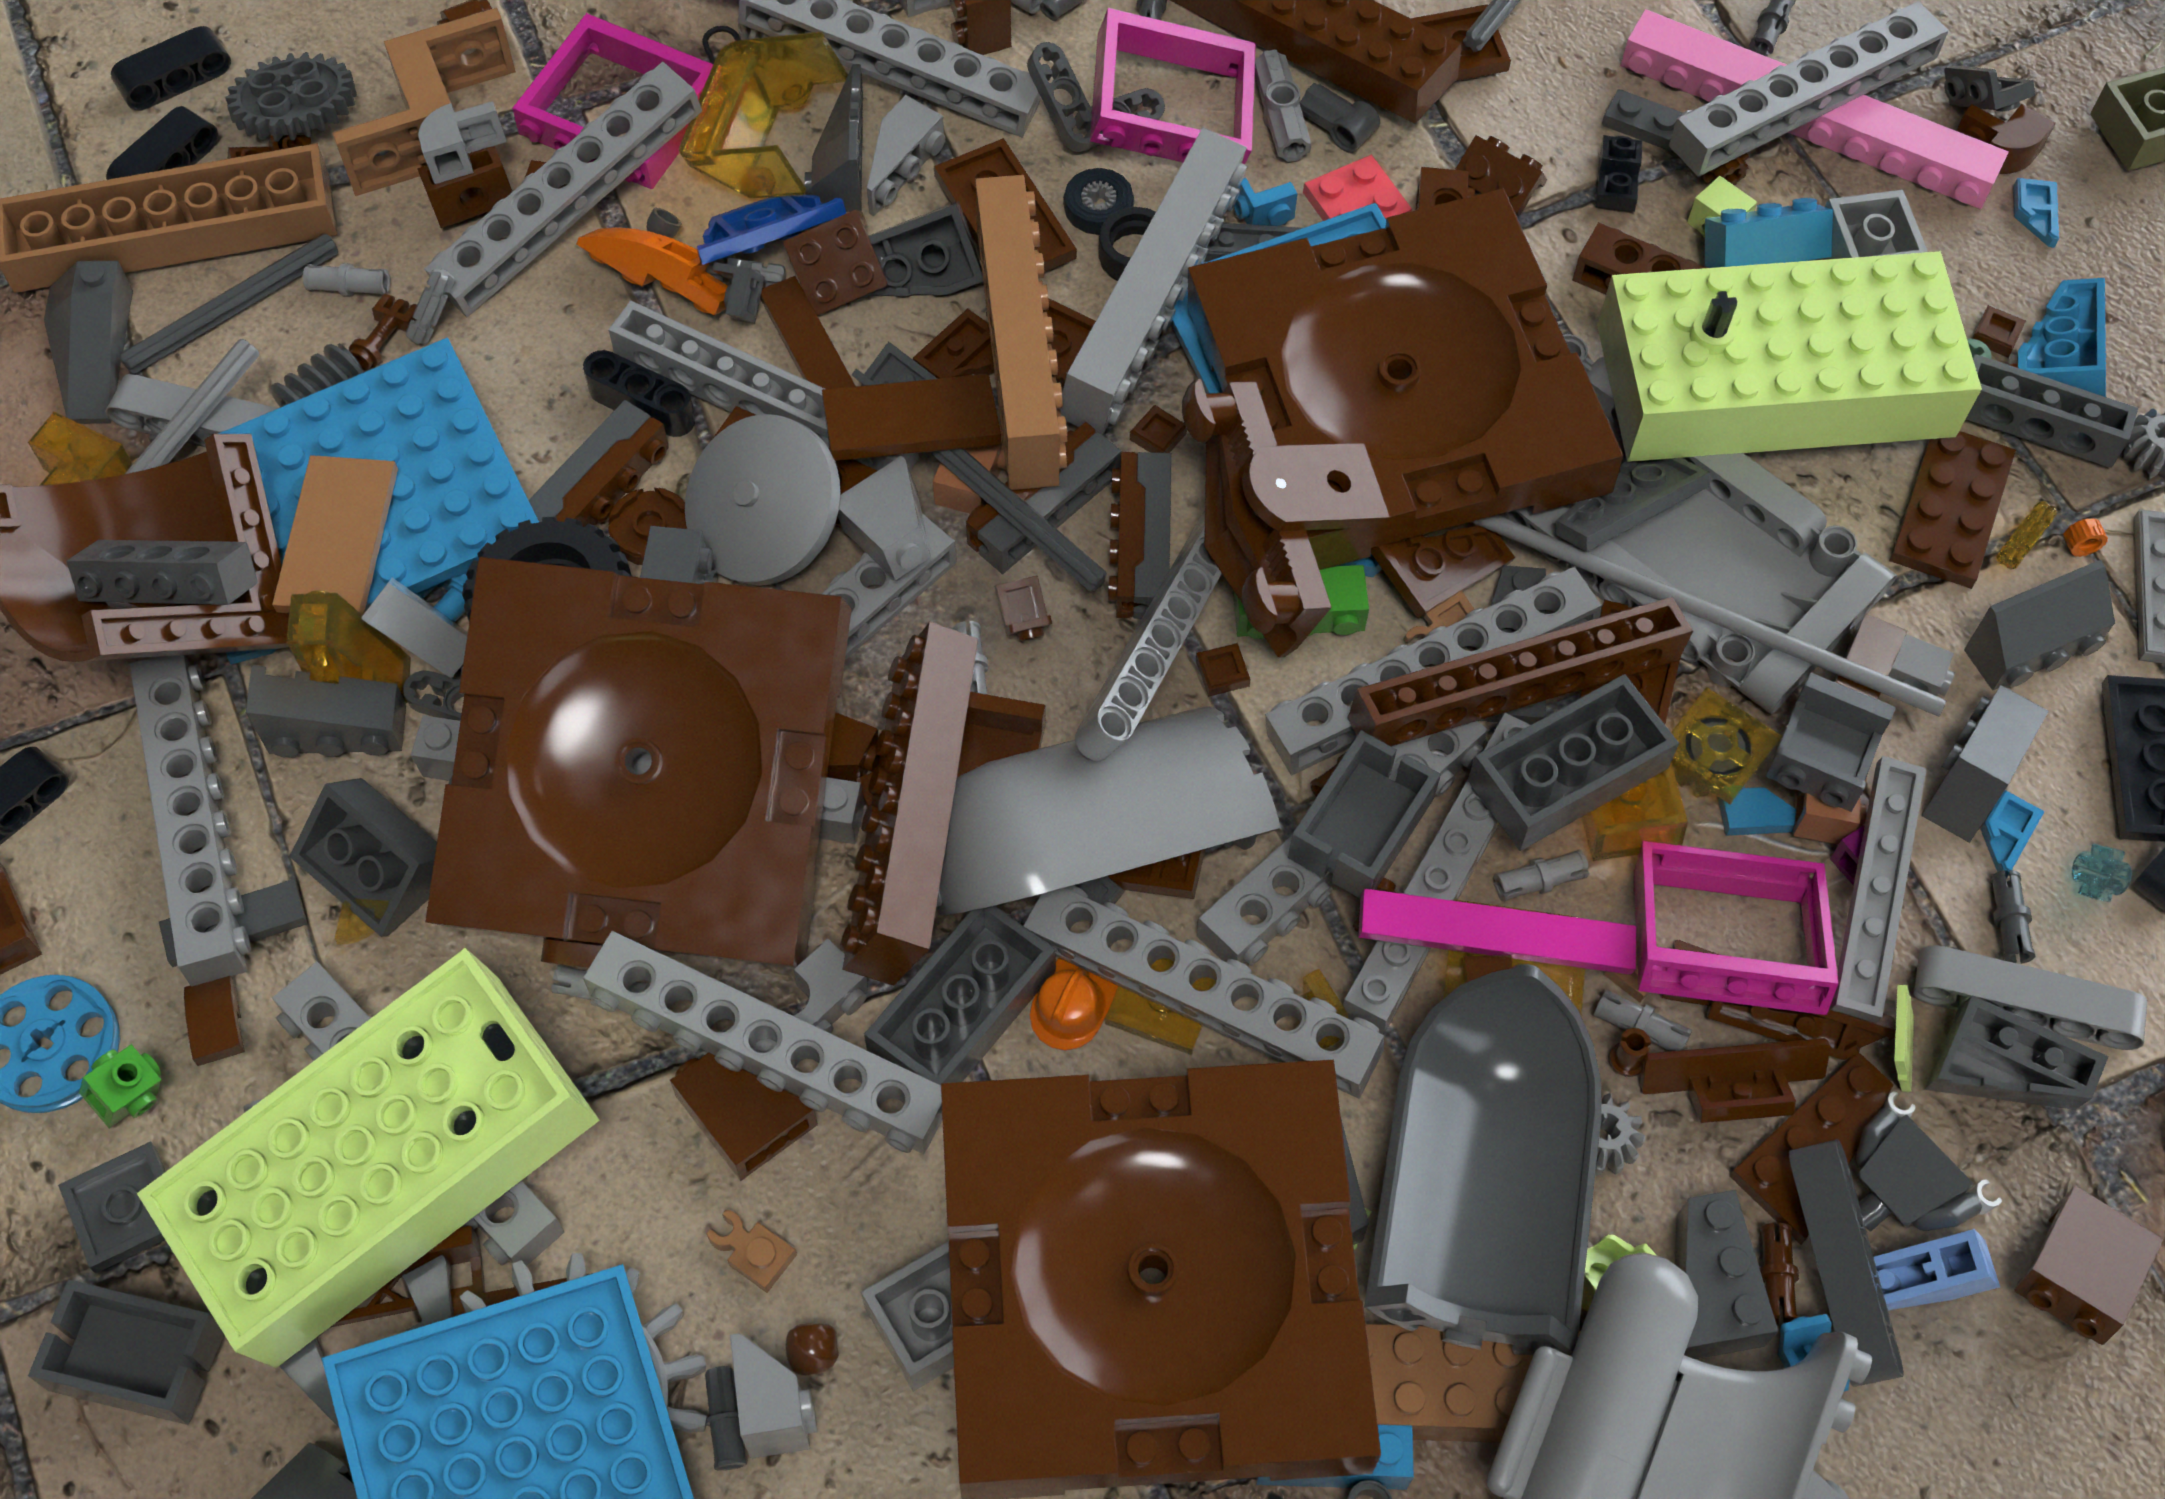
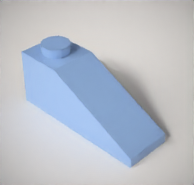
(1936, 1271)

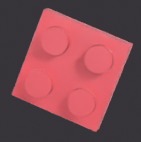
(1354, 188)

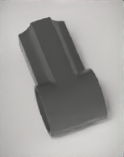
(1347, 122)

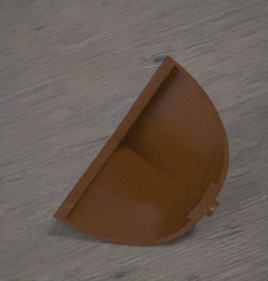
(192, 499)

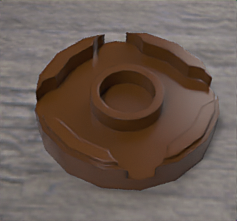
(639, 510)

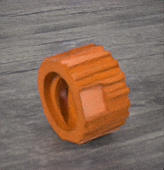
(2085, 537)

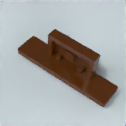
(1737, 1079)

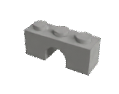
(828, 989)

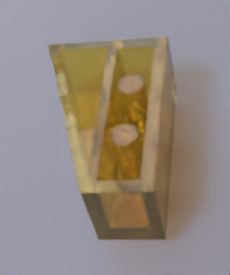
(335, 642)

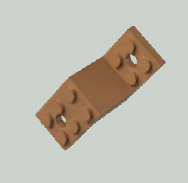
(425, 69)

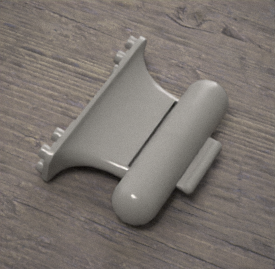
(1654, 1424)

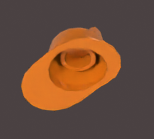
(1070, 1006)

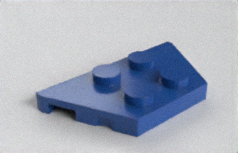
(764, 221)

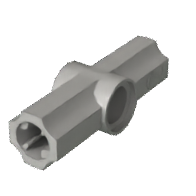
(1282, 106)

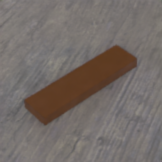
(804, 335)

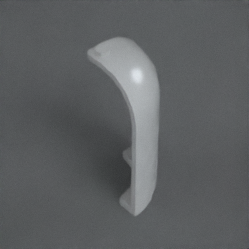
(1068, 819)

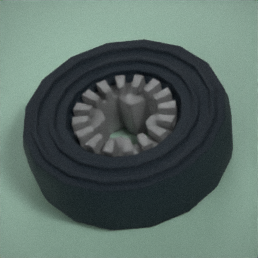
(1088, 188)

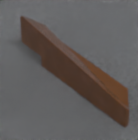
(1843, 1032)

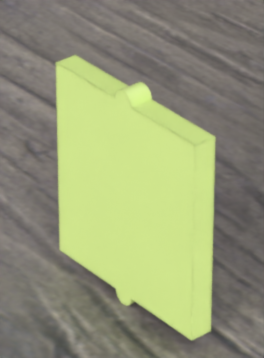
(1904, 1038)

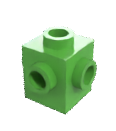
(121, 1085)

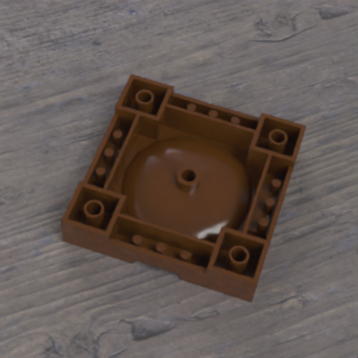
(1424, 351)
(561, 697)
(1221, 1369)

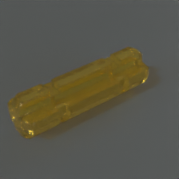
(2026, 535)

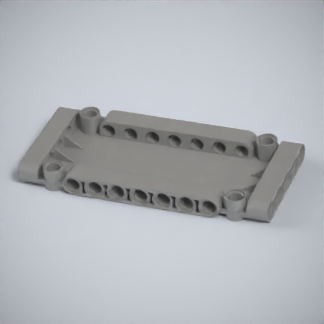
(1741, 547)

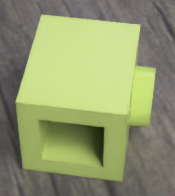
(1714, 199)

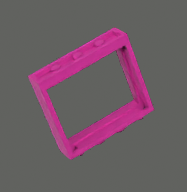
(1174, 45)
(618, 46)
(1730, 977)

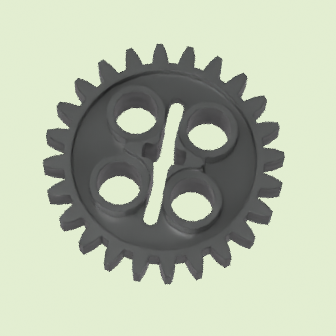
(291, 96)

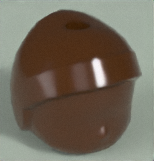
(811, 1348)

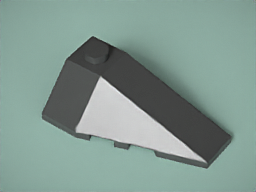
(839, 150)
(928, 254)
(87, 334)

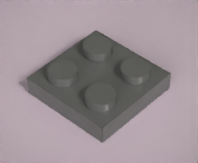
(109, 1212)

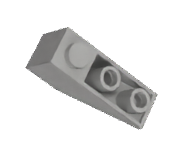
(904, 143)

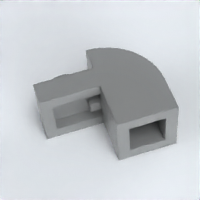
(451, 135)

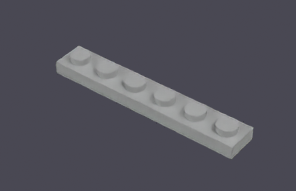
(1879, 889)

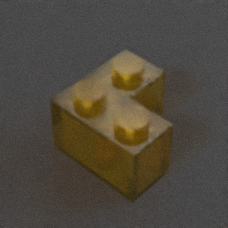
(76, 452)

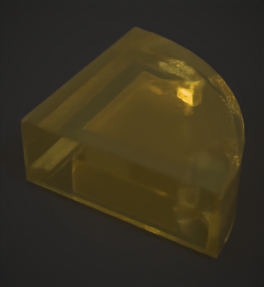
(351, 926)

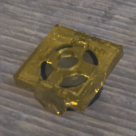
(1718, 749)

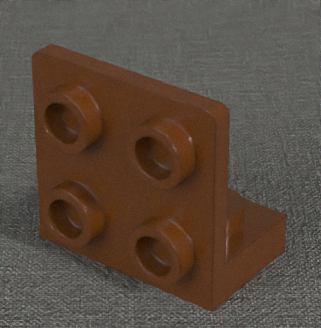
(836, 262)

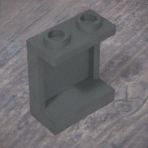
(1830, 742)

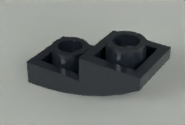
(1618, 173)

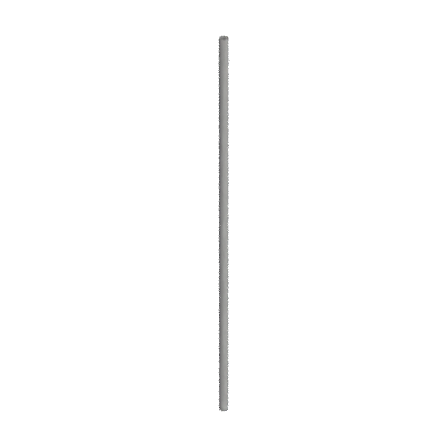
(1716, 614)

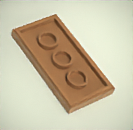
(337, 529)

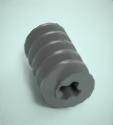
(325, 371)

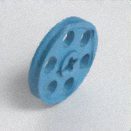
(62, 1029)

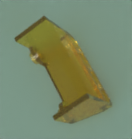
(741, 103)

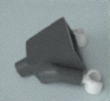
(1912, 1176)

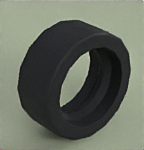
(1121, 223)

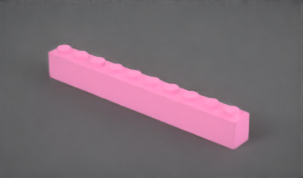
(1859, 129)

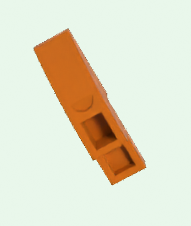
(650, 256)

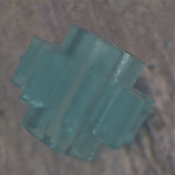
(2101, 872)

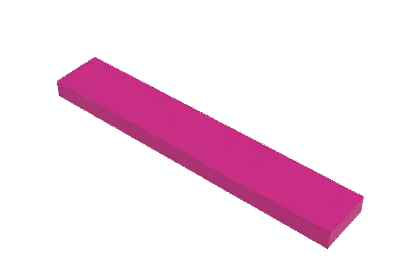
(1497, 931)

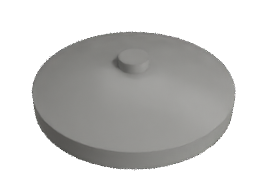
(763, 498)

